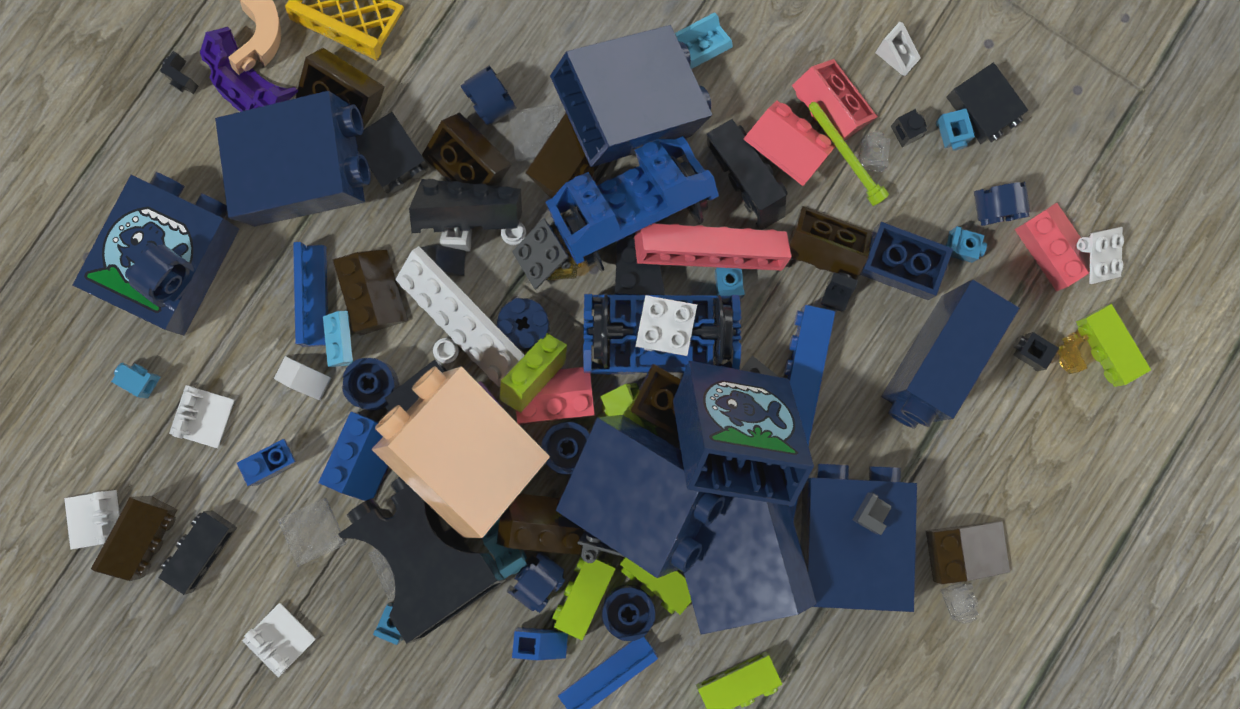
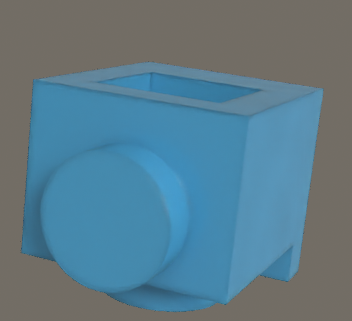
(958, 122)
(957, 240)
(728, 289)
(135, 379)
(385, 630)

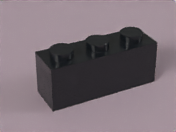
(196, 551)

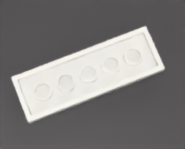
(458, 316)

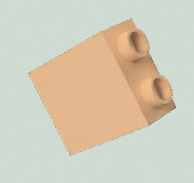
(459, 451)

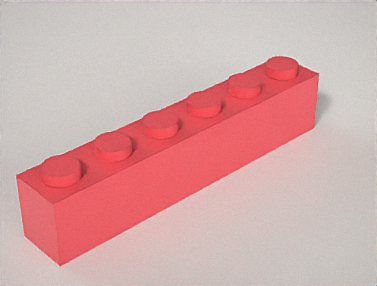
(712, 247)

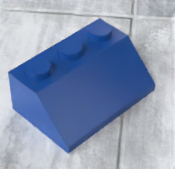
(353, 464)

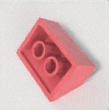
(836, 97)
(789, 142)
(1054, 247)
(562, 398)

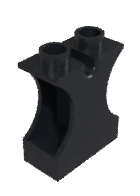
(429, 569)

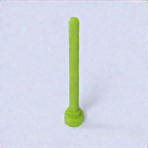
(874, 191)

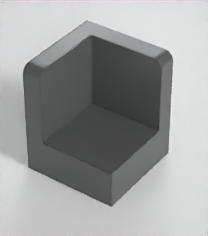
(872, 513)

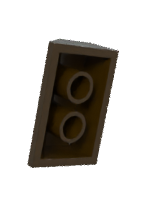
(327, 72)
(465, 154)
(559, 159)
(829, 243)
(370, 291)
(537, 526)
(135, 538)

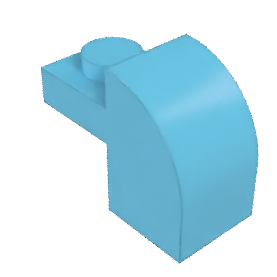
(507, 559)

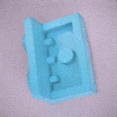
(704, 39)
(337, 339)

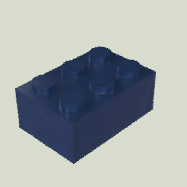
(906, 261)

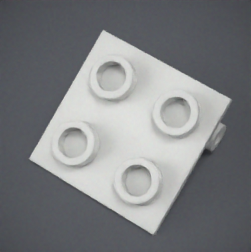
(1105, 254)
(666, 325)
(201, 416)
(91, 518)
(278, 639)

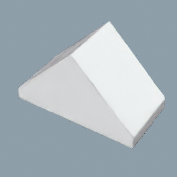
(899, 50)
(456, 239)
(302, 378)

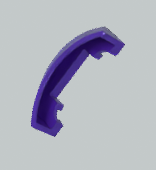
(242, 90)

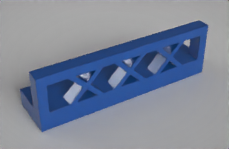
(310, 294)
(609, 675)

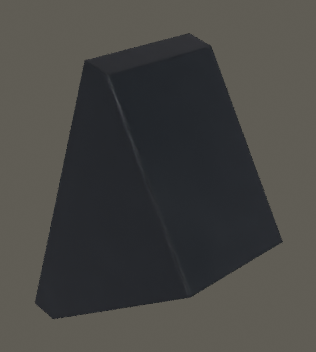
(447, 258)

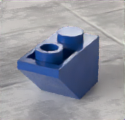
(266, 463)
(539, 644)

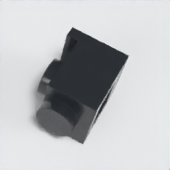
(912, 125)
(1042, 351)

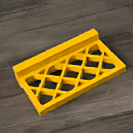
(340, 31)

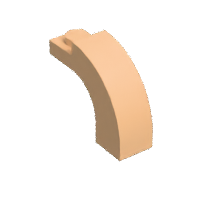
(265, 39)

